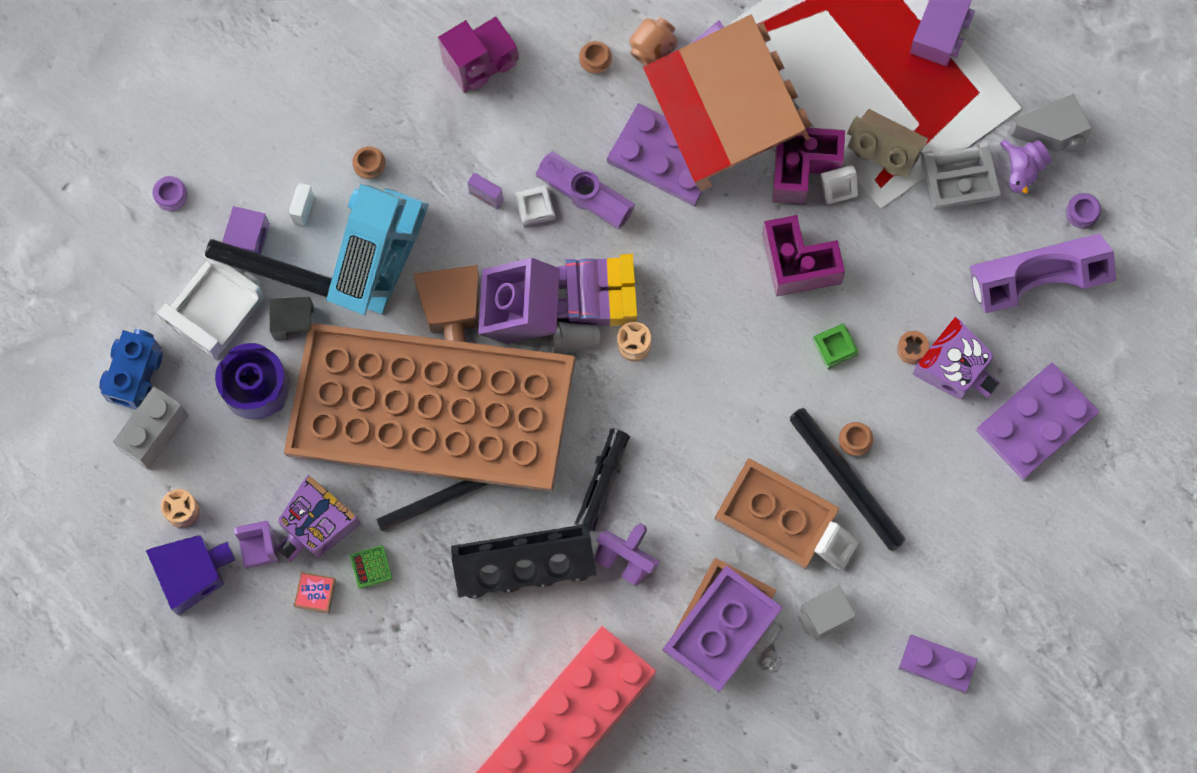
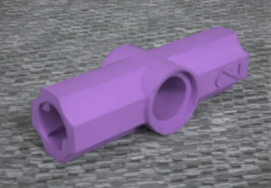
(568, 178)

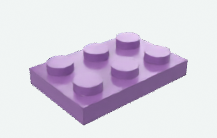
(652, 154)
(1037, 421)
(722, 629)

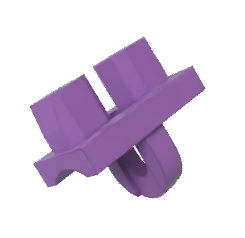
(612, 546)

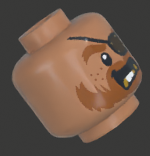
(652, 40)

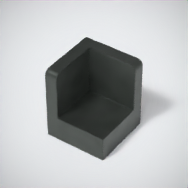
(289, 316)

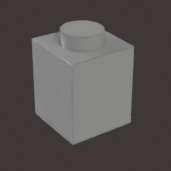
(826, 613)

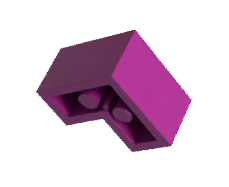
(477, 53)
(799, 157)
(798, 266)

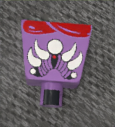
(957, 363)

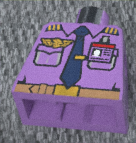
(314, 521)

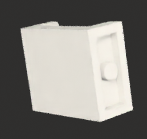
(213, 306)

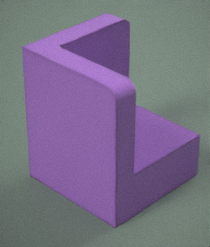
(257, 544)

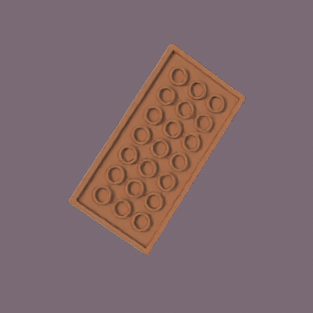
(431, 406)

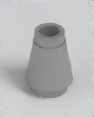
(573, 337)

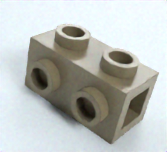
(885, 143)

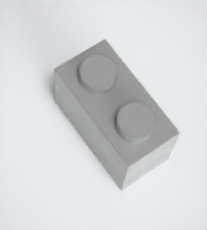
(150, 428)

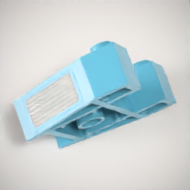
(375, 247)

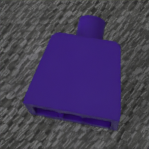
(189, 570)

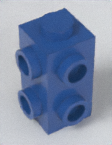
(131, 368)

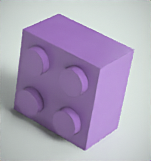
(519, 301)

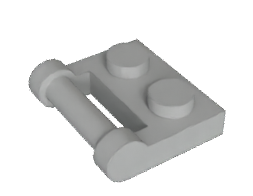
(961, 185)

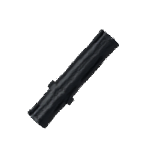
(607, 466)

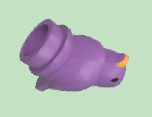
(1025, 163)

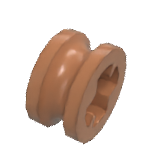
(902, 345)

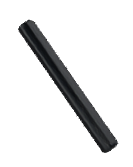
(847, 479)

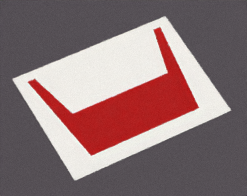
(859, 59)

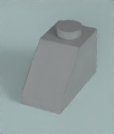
(1055, 125)

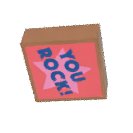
(315, 592)

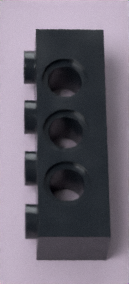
(508, 551)

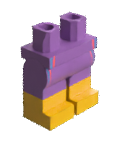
(598, 291)

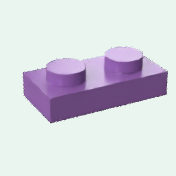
(937, 663)

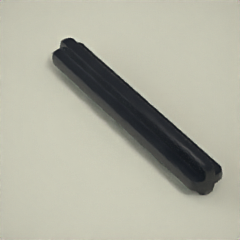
(268, 267)

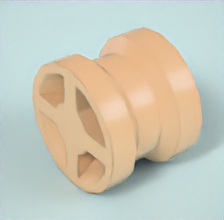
(634, 334)
(174, 503)

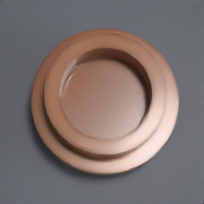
(595, 57)
(369, 162)
(855, 439)

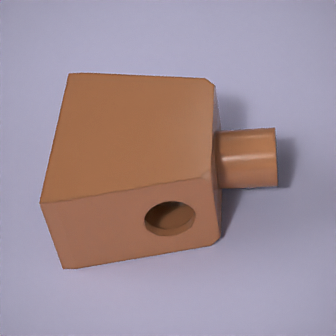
(450, 300)

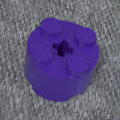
(237, 371)

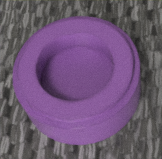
(170, 193)
(1083, 210)

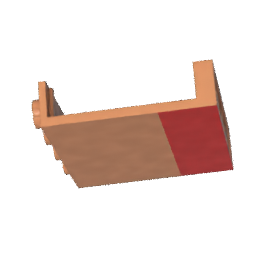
(726, 99)

